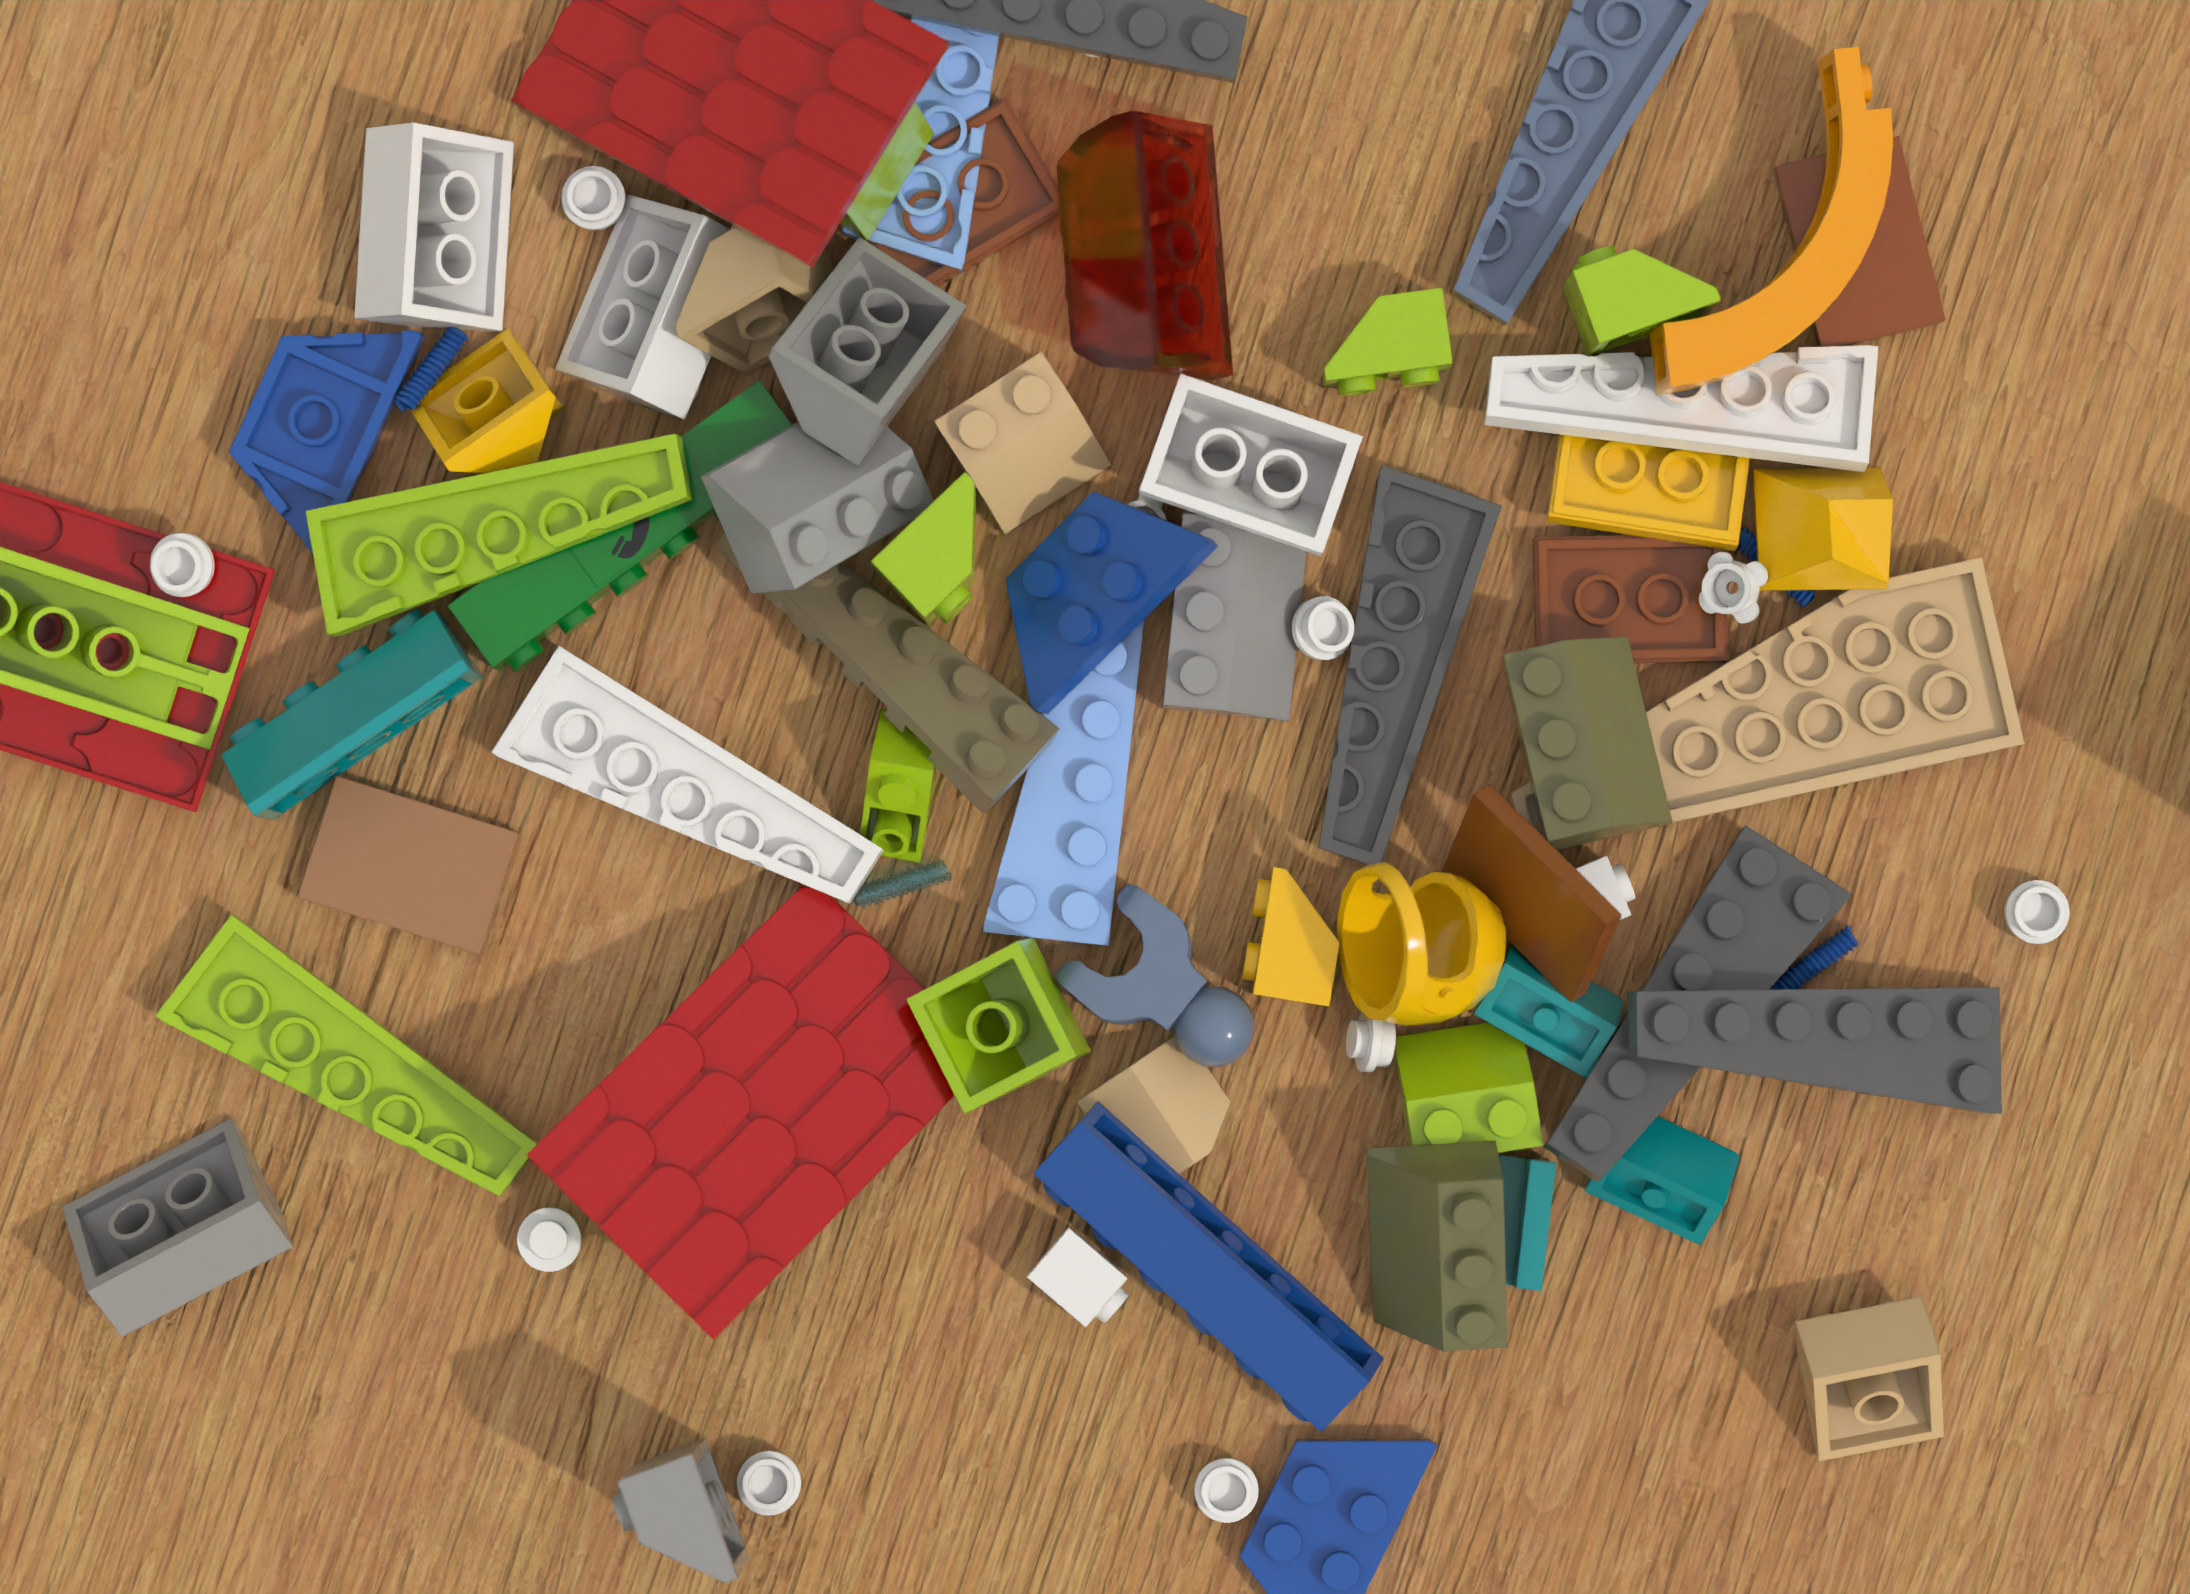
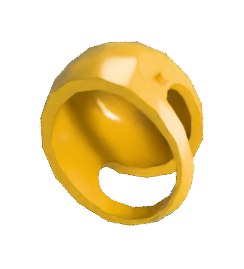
(1420, 949)

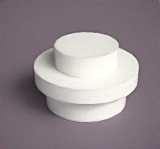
(593, 198)
(182, 564)
(1322, 628)
(2036, 912)
(1370, 1043)
(549, 1239)
(769, 1482)
(1226, 1490)

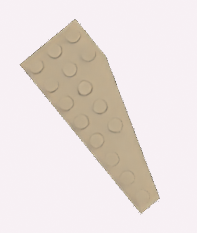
(1840, 698)

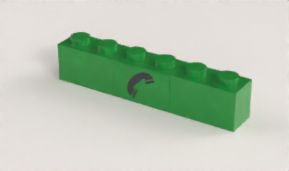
(527, 604)

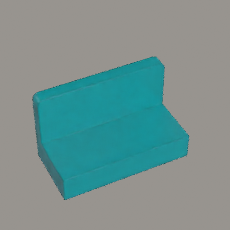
(1543, 1018)
(1670, 1180)
(1527, 1212)

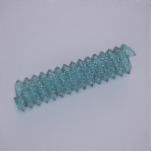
(902, 883)

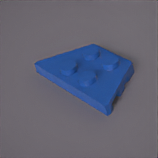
(321, 417)
(1093, 589)
(1333, 1514)

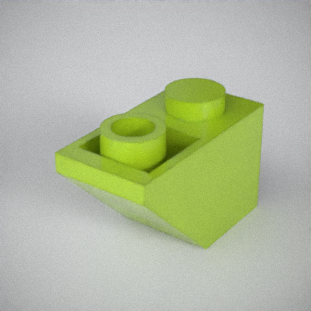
(1394, 339)
(898, 792)

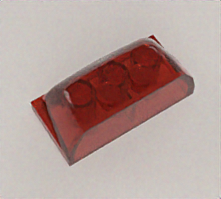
(1145, 247)

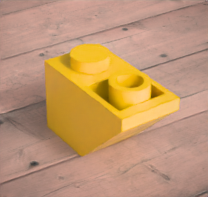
(1295, 945)

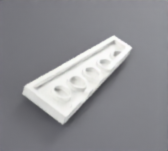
(1785, 408)
(640, 759)

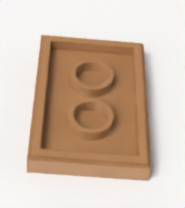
(409, 865)

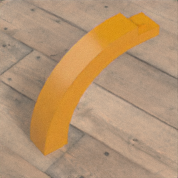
(1841, 230)

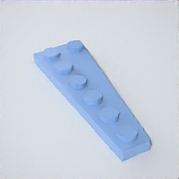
(950, 97)
(1069, 814)

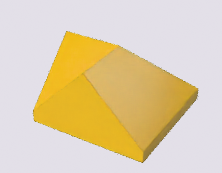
(489, 409)
(1823, 528)

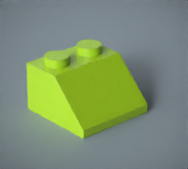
(1628, 295)
(935, 555)
(998, 1024)
(1467, 1088)

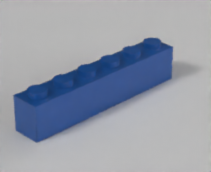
(1208, 1267)

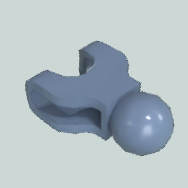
(1164, 988)

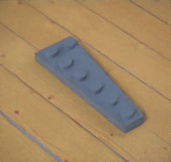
(1580, 113)

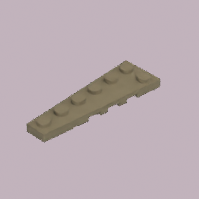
(968, 719)

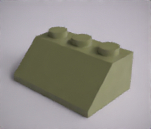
(1586, 740)
(1439, 1243)

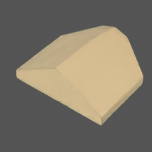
(1166, 1104)

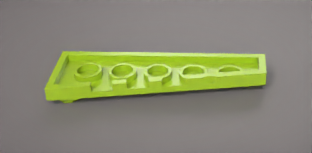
(445, 536)
(303, 1033)

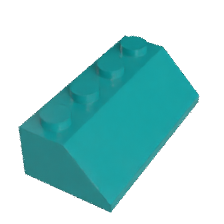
(349, 715)

